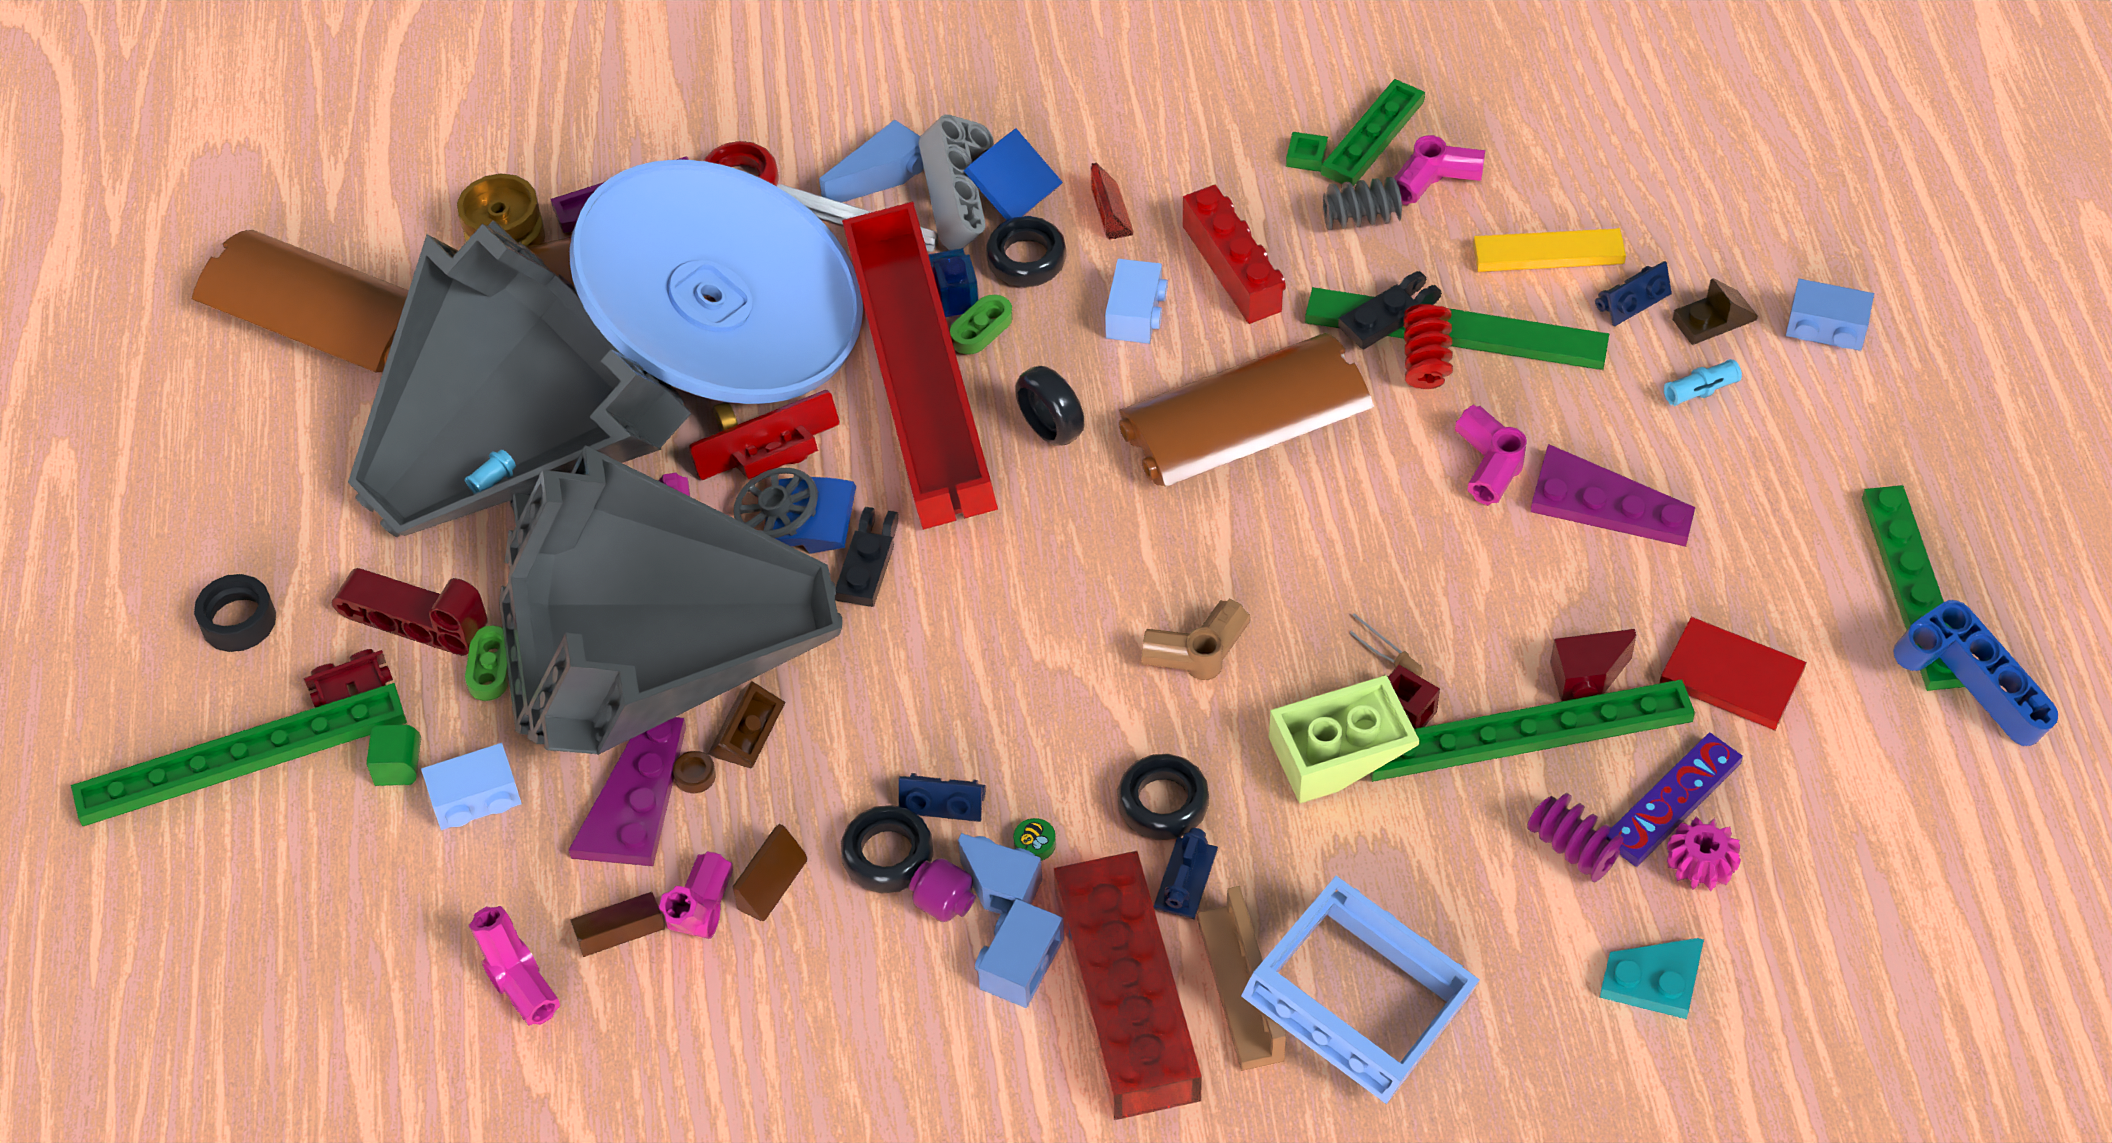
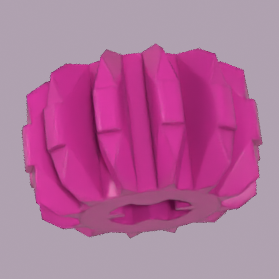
(1703, 853)

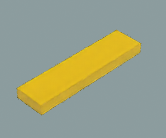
(1549, 250)

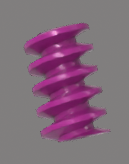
(1575, 836)

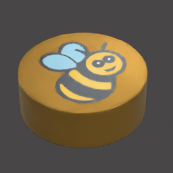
(724, 416)

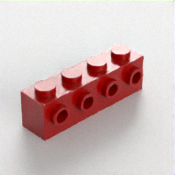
(1233, 253)

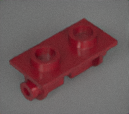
(333, 681)

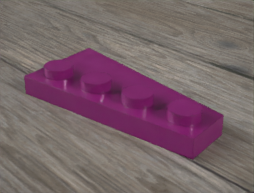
(1601, 498)
(634, 801)

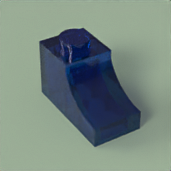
(954, 281)

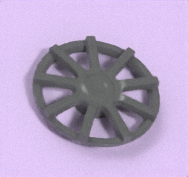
(777, 502)

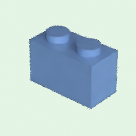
(1830, 314)
(1020, 952)

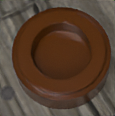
(694, 772)

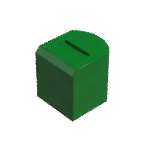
(393, 754)

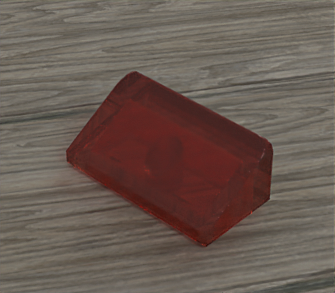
(1109, 204)

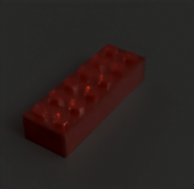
(1127, 986)

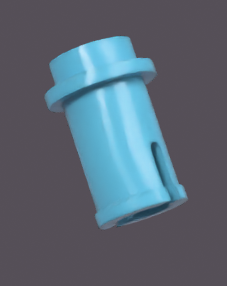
(491, 472)

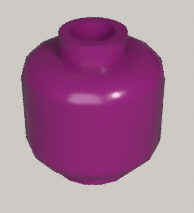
(942, 890)

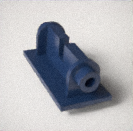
(1636, 293)
(942, 798)
(1186, 875)

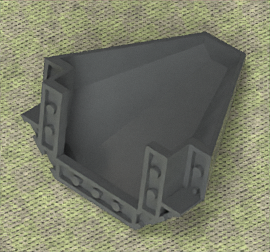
(490, 362)
(643, 605)

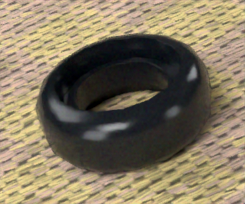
(1029, 273)
(1049, 405)
(1170, 768)
(878, 820)

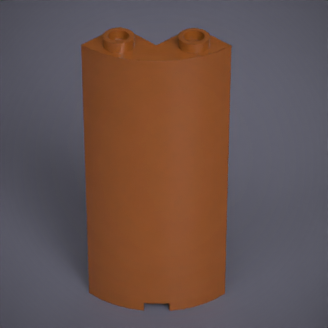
(304, 297)
(1244, 409)

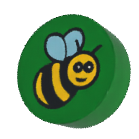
(1035, 836)

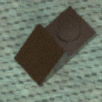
(1714, 315)

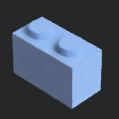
(1134, 301)
(471, 786)

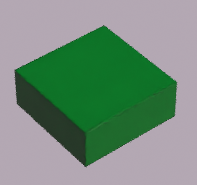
(1306, 151)

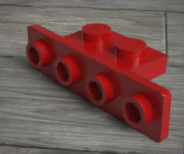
(767, 440)

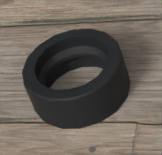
(227, 590)

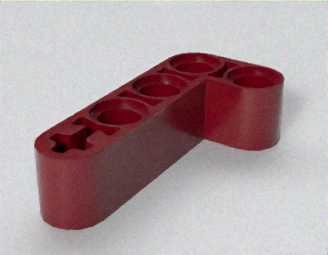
(431, 618)

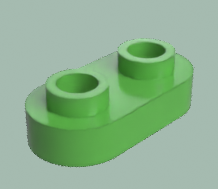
(975, 327)
(487, 666)

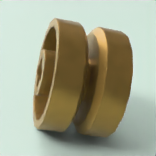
(505, 200)

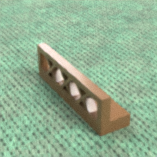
(1233, 959)

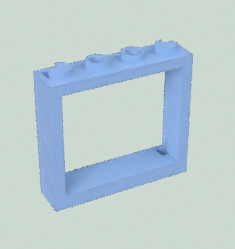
(1327, 1032)

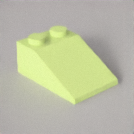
(1340, 737)

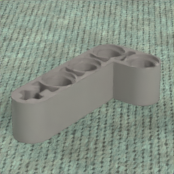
(955, 199)

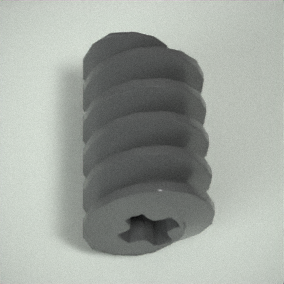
(1362, 202)

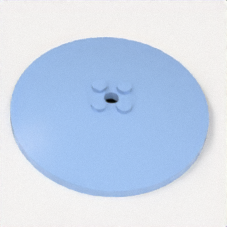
(700, 229)

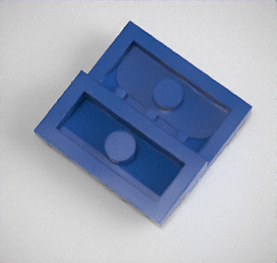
(1013, 176)
(830, 523)

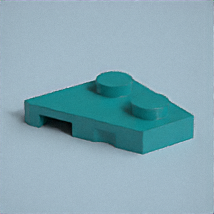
(1654, 976)

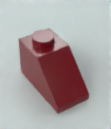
(1590, 662)

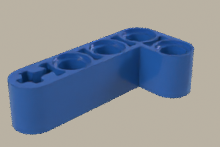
(2022, 711)

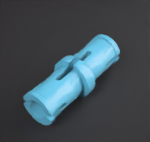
(1702, 382)

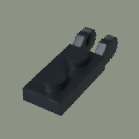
(1386, 311)
(866, 560)

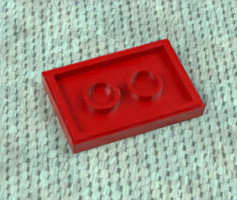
(1734, 673)

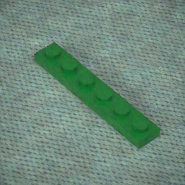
(1907, 568)

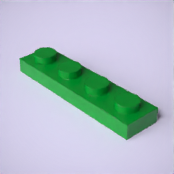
(1373, 133)

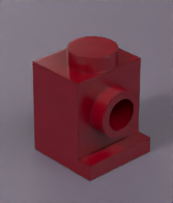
(1416, 696)

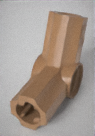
(1184, 649)

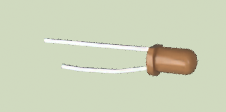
(1402, 659)

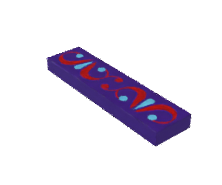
(1674, 798)

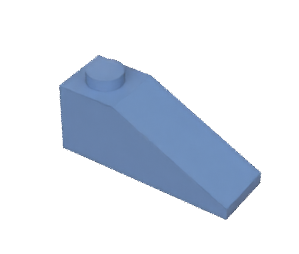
(877, 165)

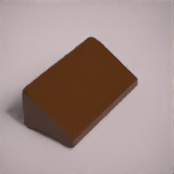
(747, 726)
(769, 874)
(618, 924)

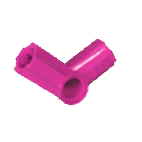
(1434, 161)
(1502, 452)
(697, 905)
(512, 966)

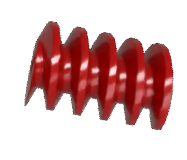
(1427, 345)

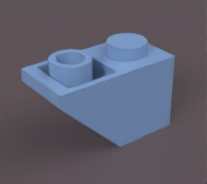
(1000, 872)

